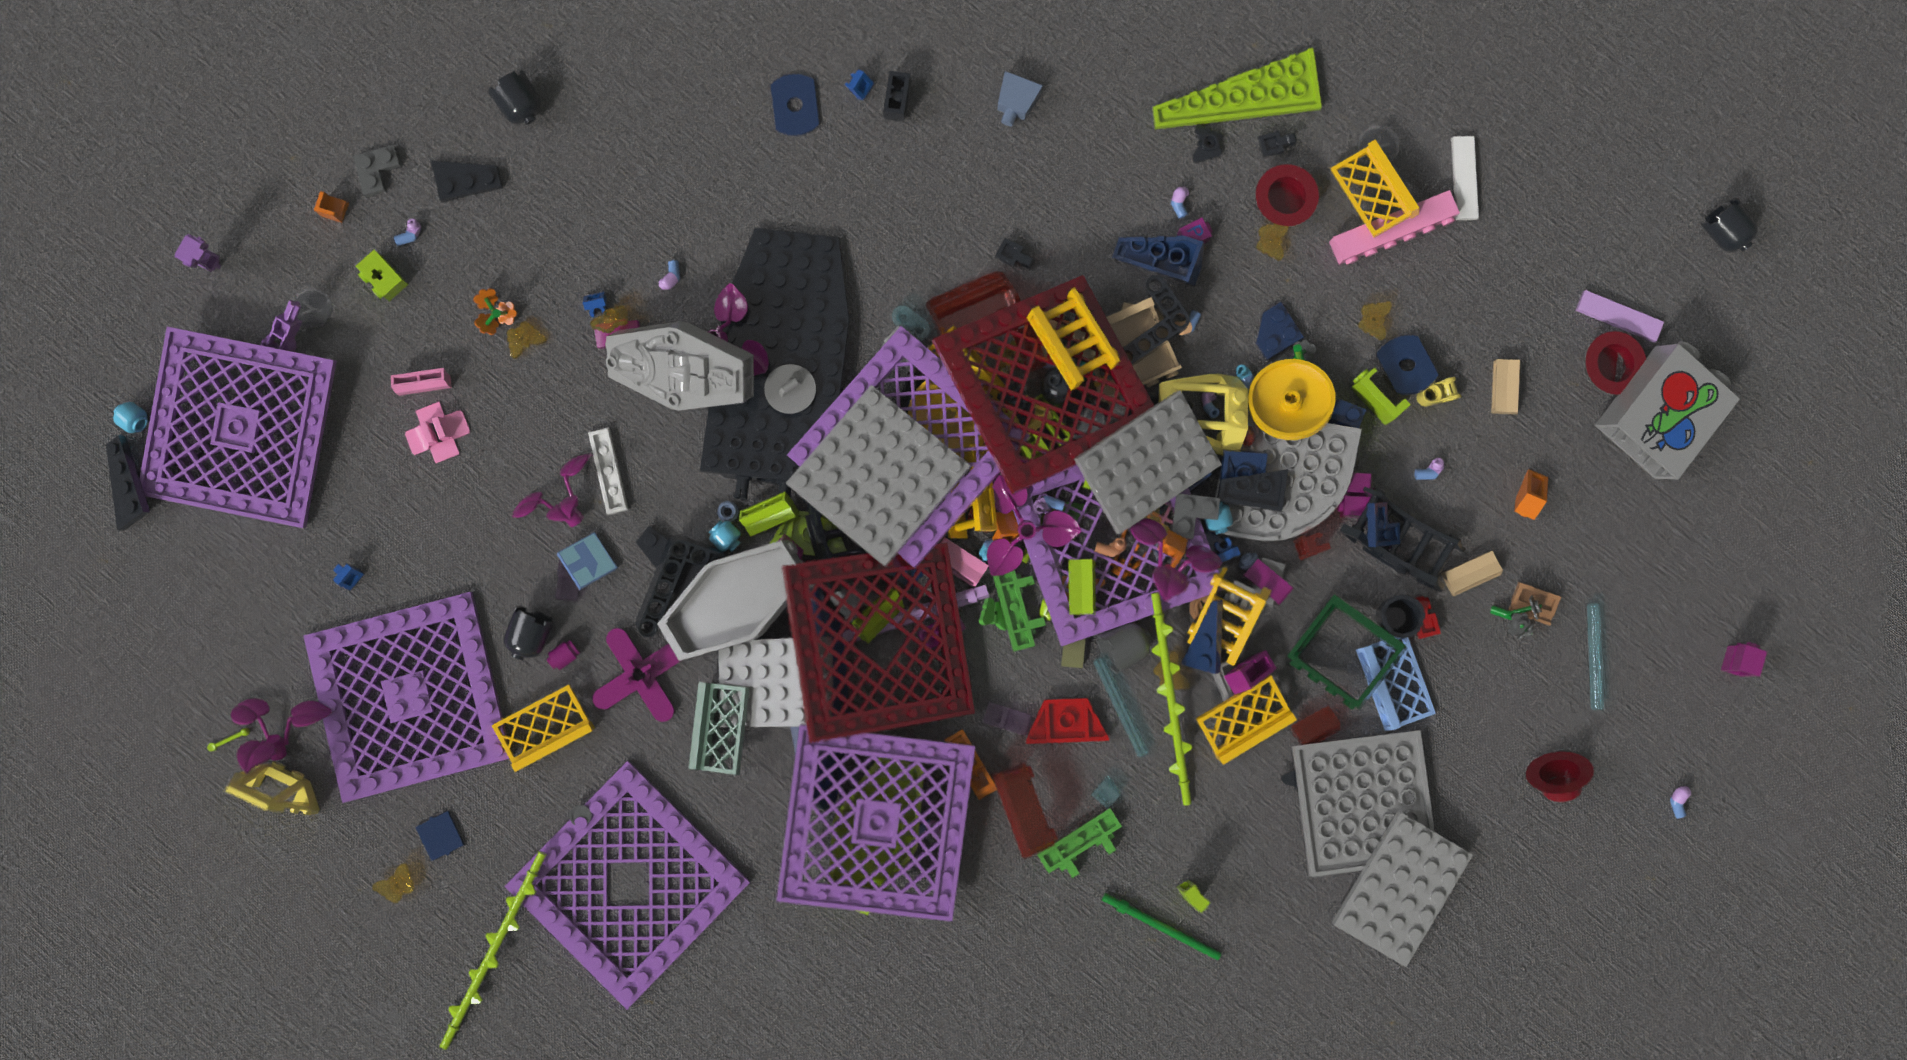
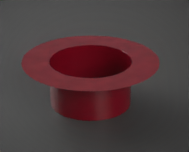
(1287, 195)
(1602, 360)
(1571, 775)

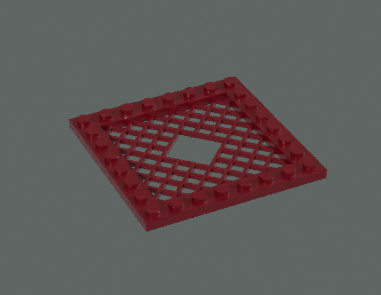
(999, 443)
(812, 684)

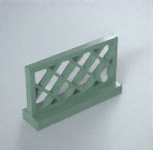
(705, 726)

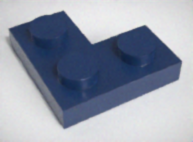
(1379, 530)

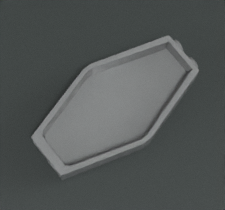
(680, 366)
(729, 601)

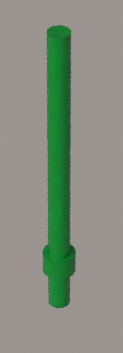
(1123, 907)

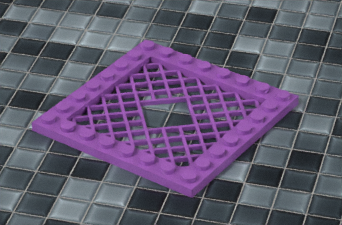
(985, 470)
(1071, 629)
(730, 878)

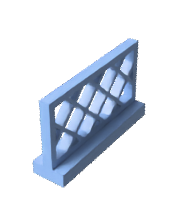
(1382, 696)

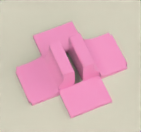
(447, 428)

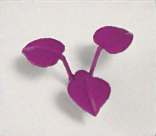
(733, 306)
(567, 508)
(1058, 530)
(1166, 578)
(255, 752)

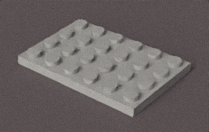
(1148, 462)
(772, 678)
(1402, 888)

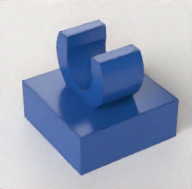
(860, 84)
(595, 301)
(1228, 551)
(347, 576)

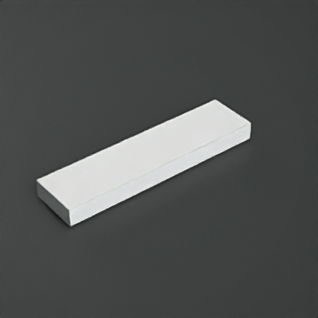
(1465, 177)
(608, 471)

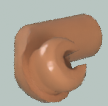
(1112, 549)

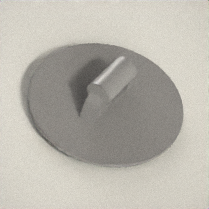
(790, 388)

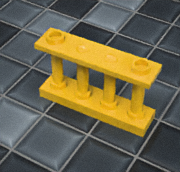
(1062, 356)
(983, 507)
(1249, 616)

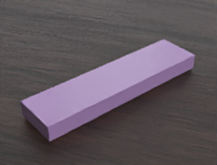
(1619, 316)

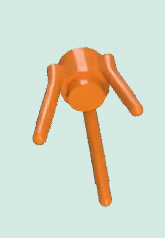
(1116, 569)

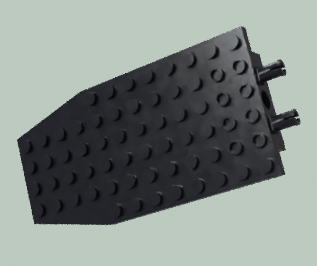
(800, 320)

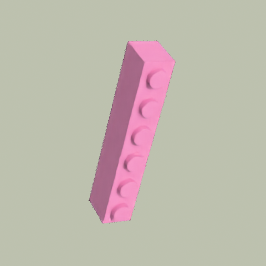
(1359, 241)

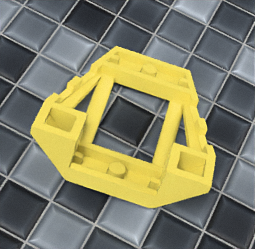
(1236, 406)
(305, 800)

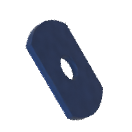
(797, 122)
(1407, 381)

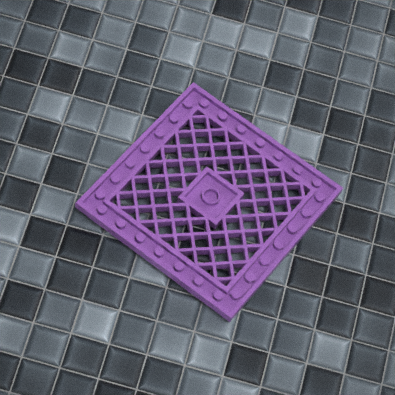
(236, 427)
(406, 696)
(877, 825)

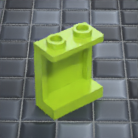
(1375, 399)

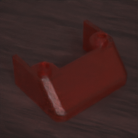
(971, 301)
(1024, 809)

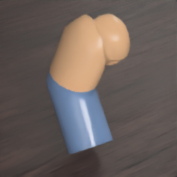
(1194, 318)

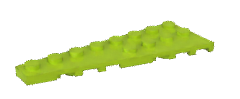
(1267, 91)

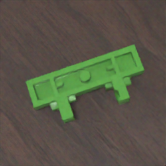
(1018, 624)
(1095, 831)

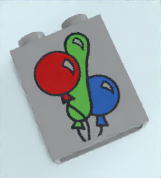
(1668, 410)

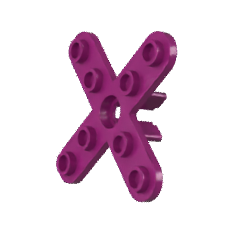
(626, 684)

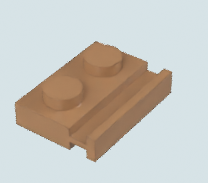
(1548, 600)

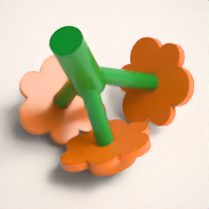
(504, 313)

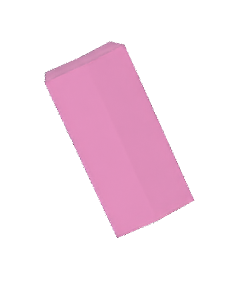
(420, 381)
(965, 564)

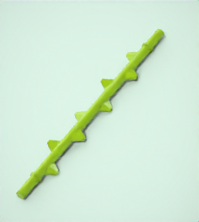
(1167, 690)
(490, 961)

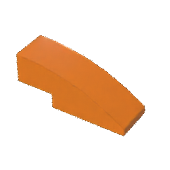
(980, 778)

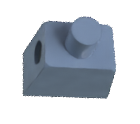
(1017, 97)

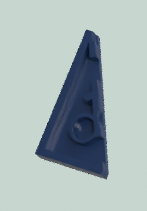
(1206, 646)

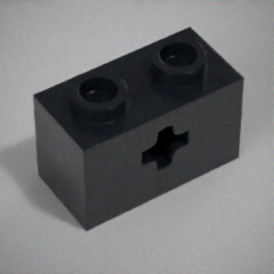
(896, 96)

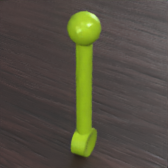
(213, 746)

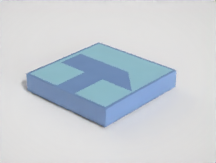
(586, 561)

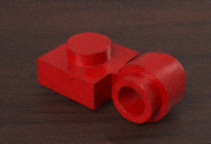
(1430, 624)

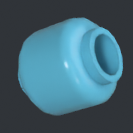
(130, 417)
(1224, 520)
(725, 536)

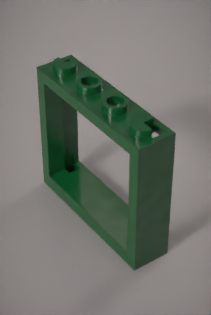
(1380, 633)

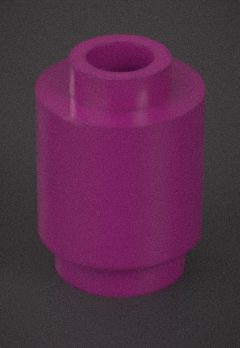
(562, 655)

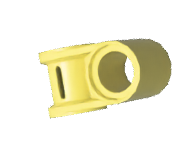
(1441, 391)

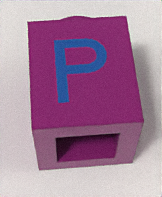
(1197, 230)

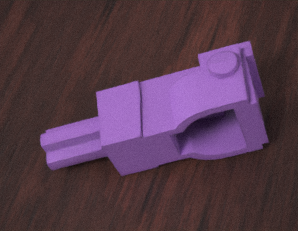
(194, 252)
(285, 328)

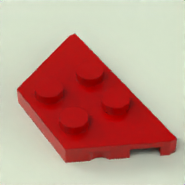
(1066, 722)

